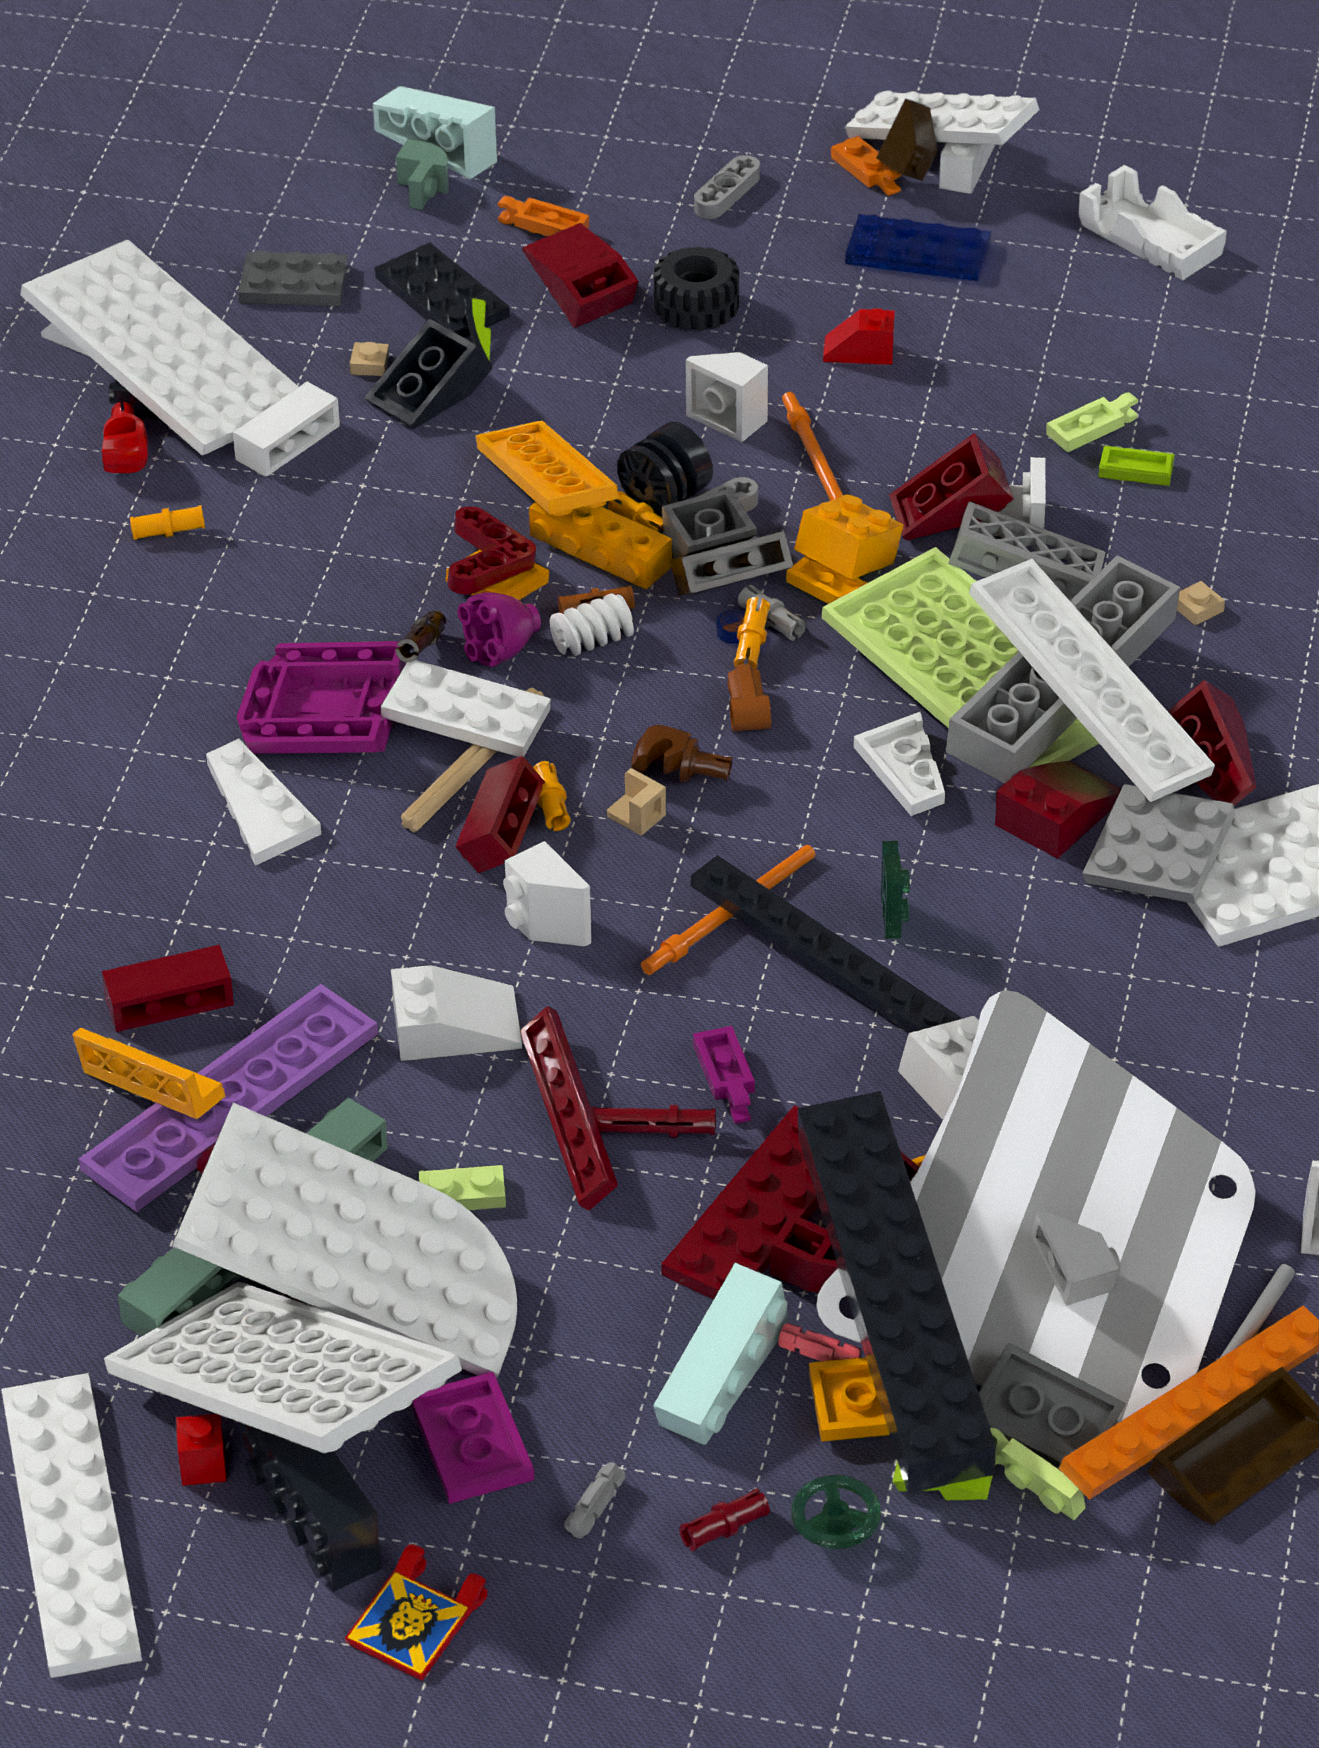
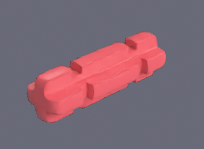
(815, 1344)

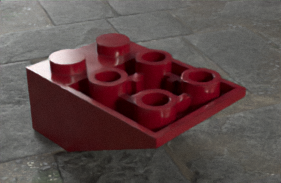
(582, 273)

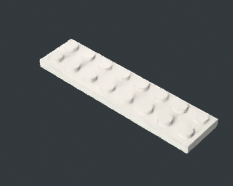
(1092, 680)
(70, 1526)

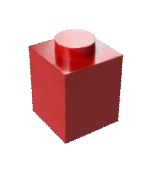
(201, 1449)

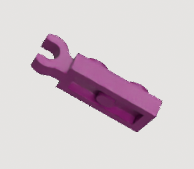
(726, 1069)

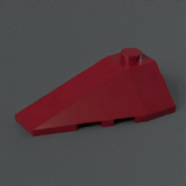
(1219, 731)

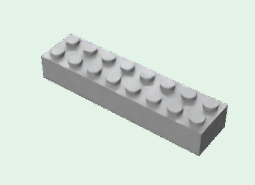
(1019, 713)

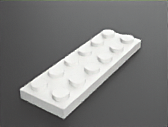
(954, 117)

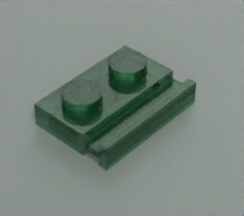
(893, 884)

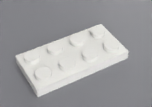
(466, 708)

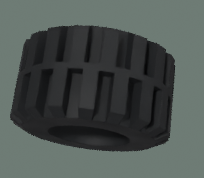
(696, 288)

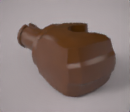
(677, 751)

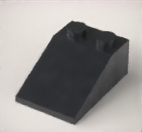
(429, 376)

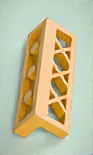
(146, 1074)

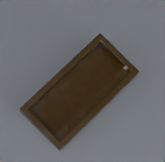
(1240, 1448)

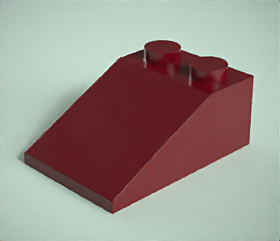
(941, 492)
(1053, 805)

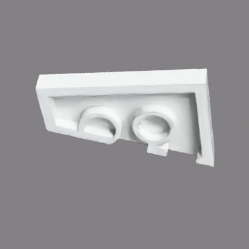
(903, 762)

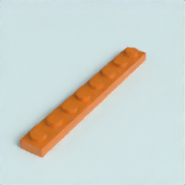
(1190, 1403)

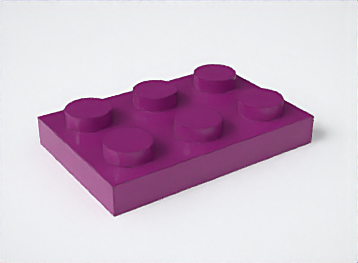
(472, 1438)

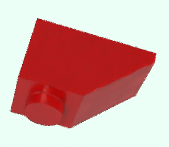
(862, 338)

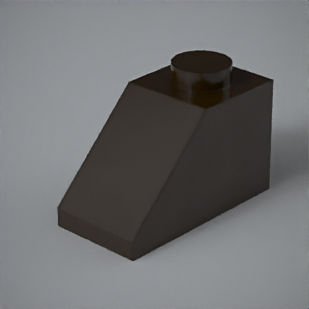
(910, 141)

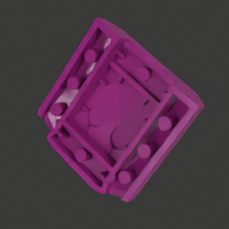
(320, 698)

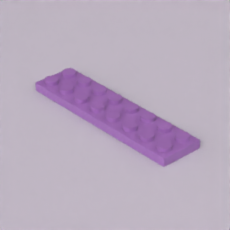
(256, 1074)

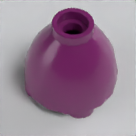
(496, 627)

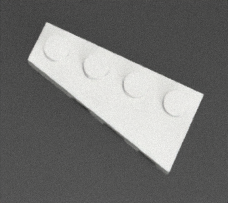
(264, 809)

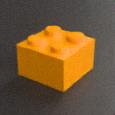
(849, 536)

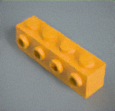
(606, 542)

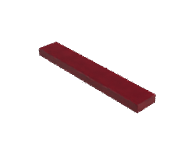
(568, 1108)

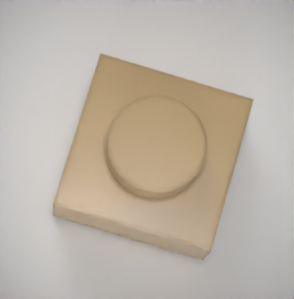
(369, 359)
(1199, 603)

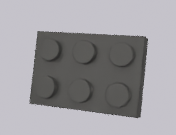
(293, 278)
(1045, 1405)

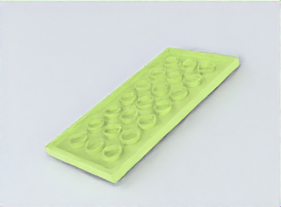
(934, 640)

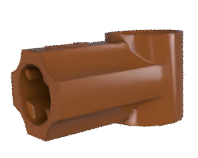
(748, 704)

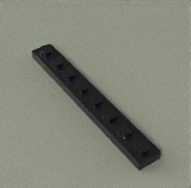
(819, 947)

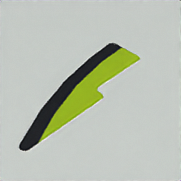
(476, 318)

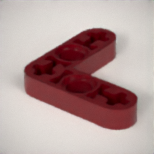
(501, 556)

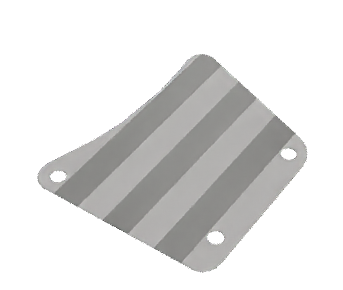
(1078, 1136)

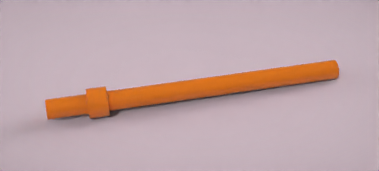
(800, 422)
(677, 945)

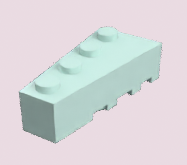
(455, 125)
(723, 1354)

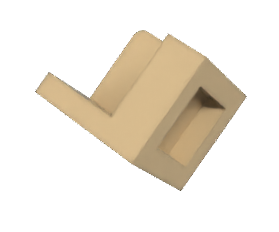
(641, 805)

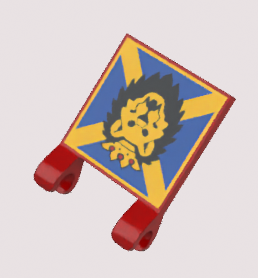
(412, 1622)

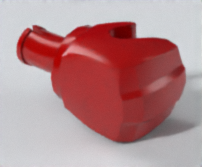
(124, 441)

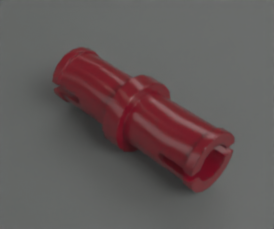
(724, 1519)

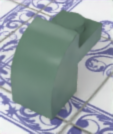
(423, 169)

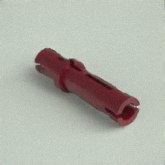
(656, 1120)

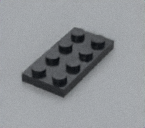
(438, 288)

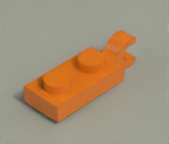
(861, 162)
(539, 216)

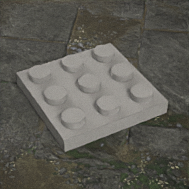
(1159, 845)

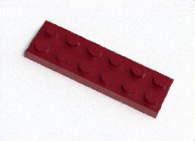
(746, 1214)

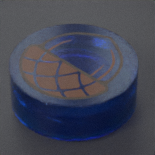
(728, 624)

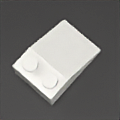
(452, 1013)

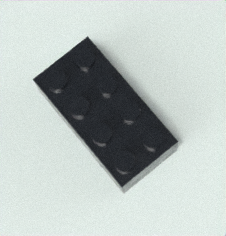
(319, 1504)

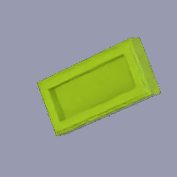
(1136, 465)

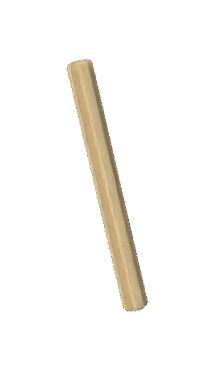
(448, 784)

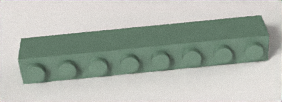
(184, 1280)

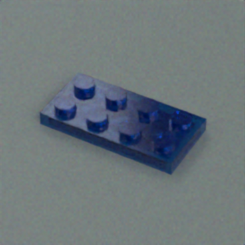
(918, 247)

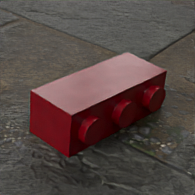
(500, 814)
(167, 988)

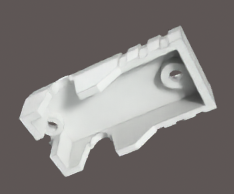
(1155, 231)

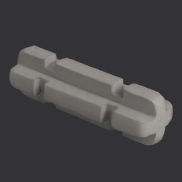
(594, 1500)

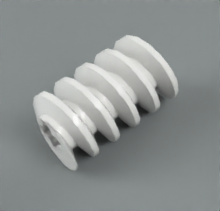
(591, 622)

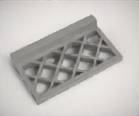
(984, 555)

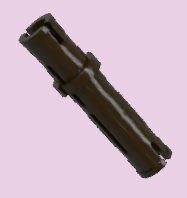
(421, 635)

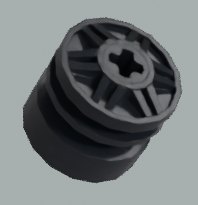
(665, 467)

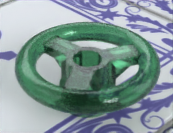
(836, 1523)

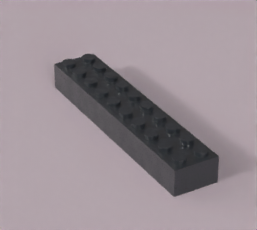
(896, 1293)

